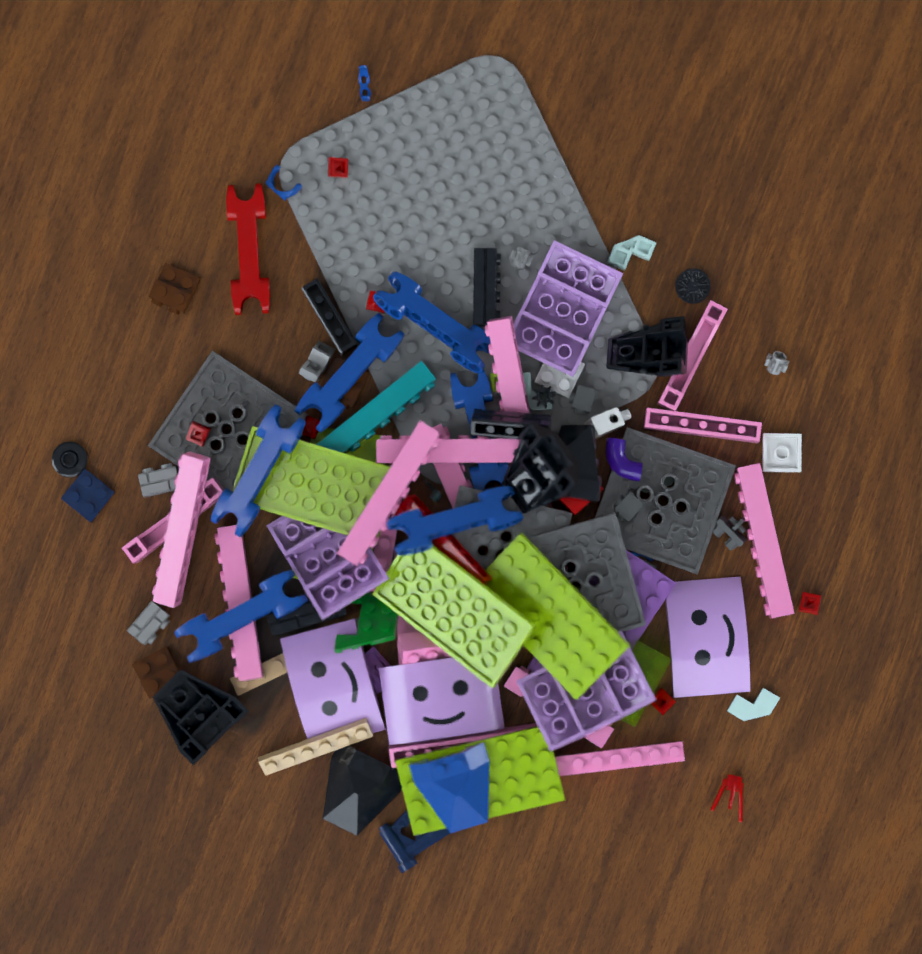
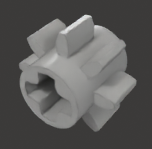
(520, 258)
(776, 363)

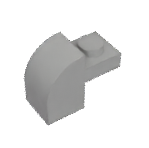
(317, 362)

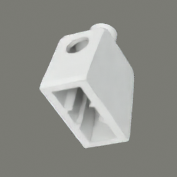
(602, 422)

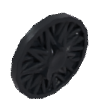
(692, 286)
(69, 459)

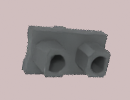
(736, 538)

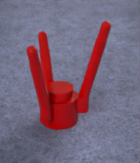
(733, 784)

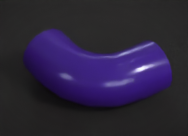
(619, 462)

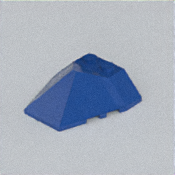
(456, 786)

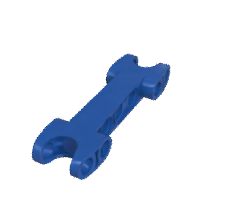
(436, 322)
(371, 346)
(471, 399)
(242, 498)
(424, 529)
(271, 600)

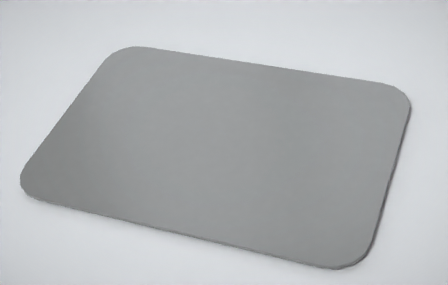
(426, 184)

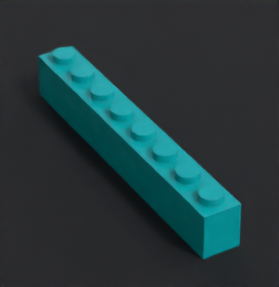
(380, 410)

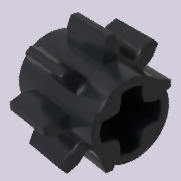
(542, 391)

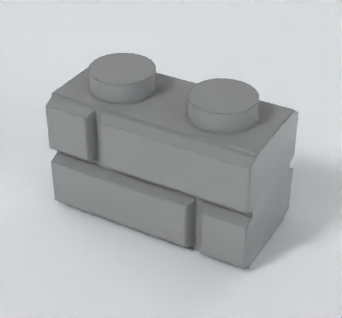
(158, 481)
(149, 623)

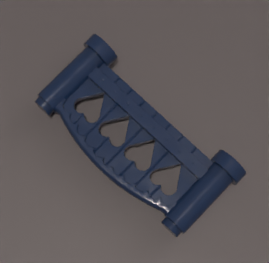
(405, 848)

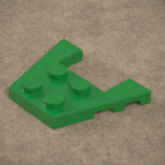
(375, 625)

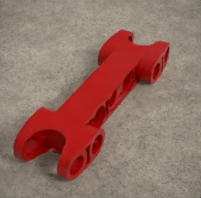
(246, 215)

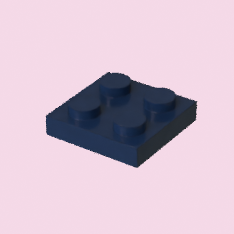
(88, 495)

